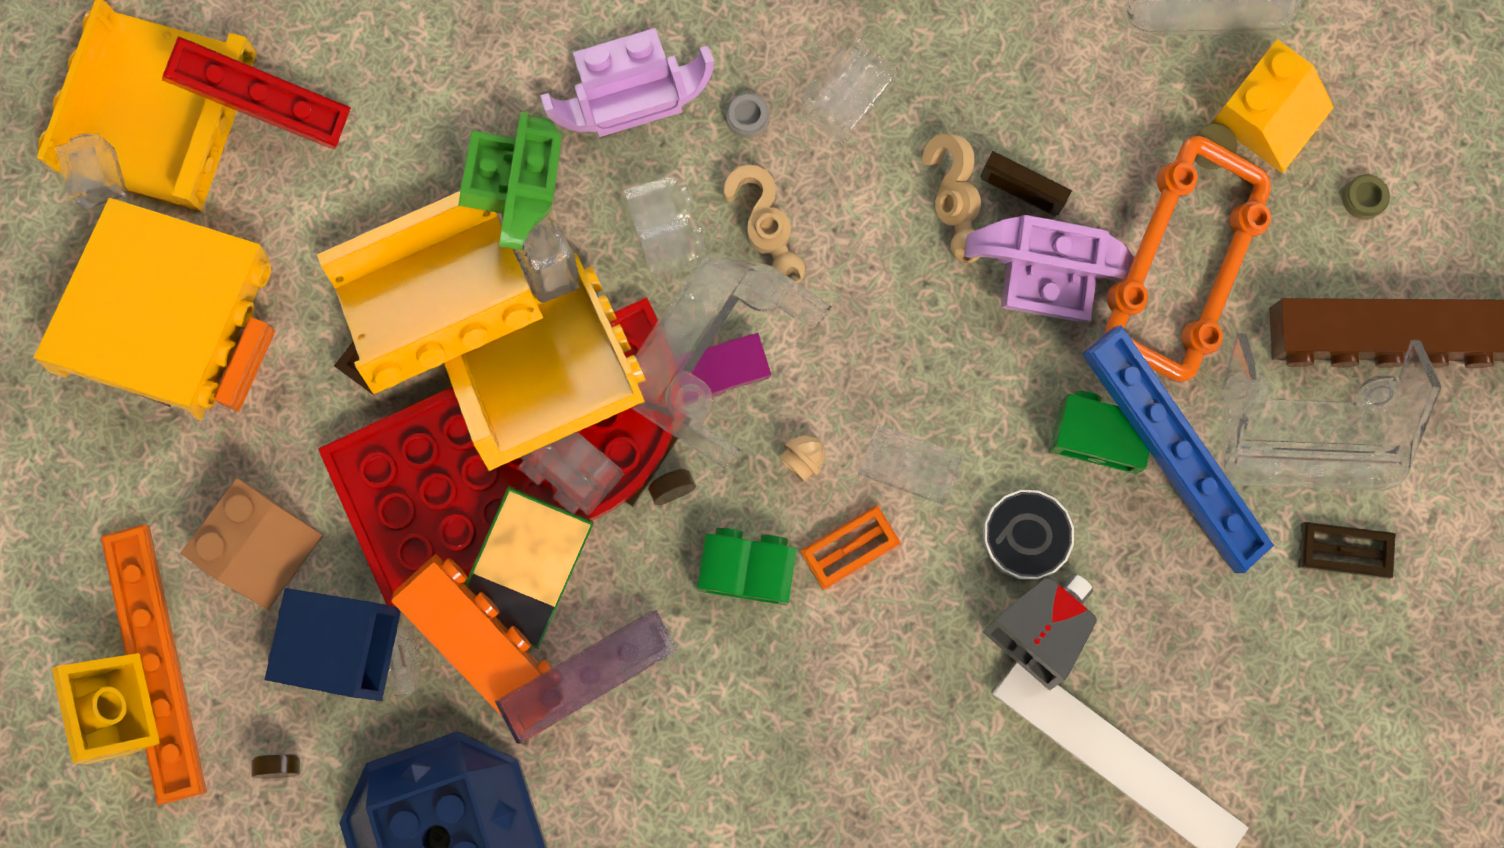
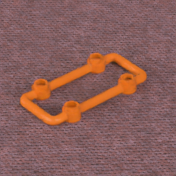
(1245, 220)

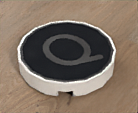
(1028, 535)

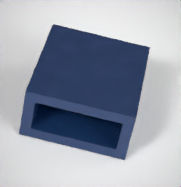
(333, 644)

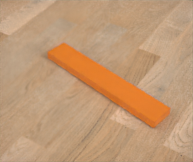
(148, 631)

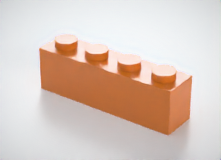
(467, 630)

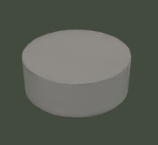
(747, 115)

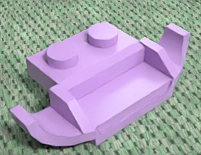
(628, 85)
(1051, 264)

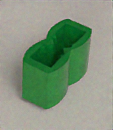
(746, 567)

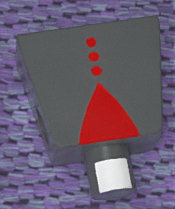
(1046, 628)

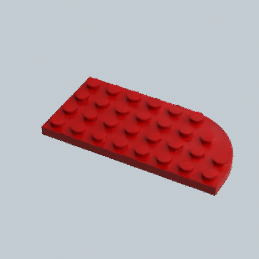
(424, 490)

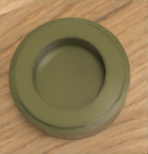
(1219, 134)
(1366, 197)

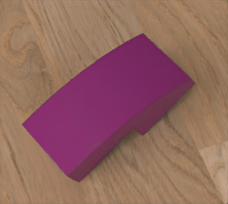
(733, 364)

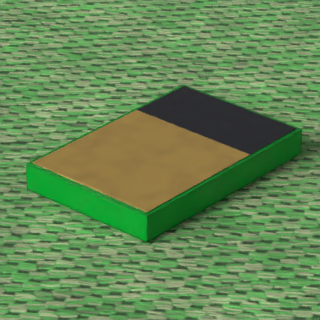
(528, 561)

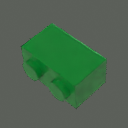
(1097, 434)

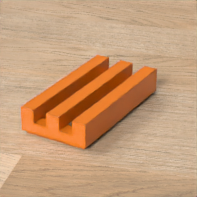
(244, 364)
(817, 567)

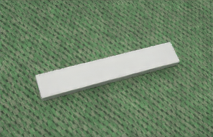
(1120, 761)

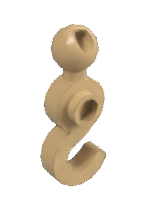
(956, 199)
(767, 226)

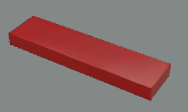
(255, 93)

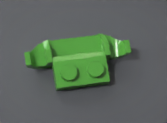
(513, 176)

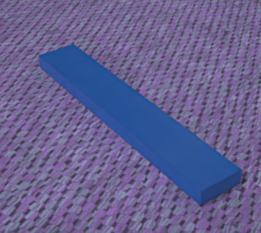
(1178, 449)

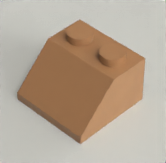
(251, 544)

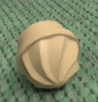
(804, 456)

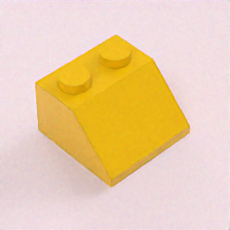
(1277, 106)
(105, 708)

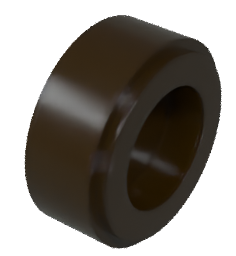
(671, 486)
(275, 766)

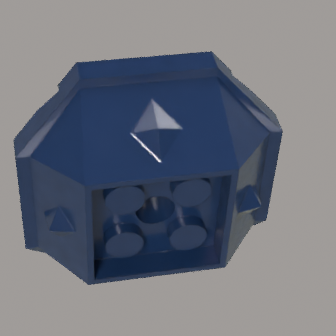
(445, 783)

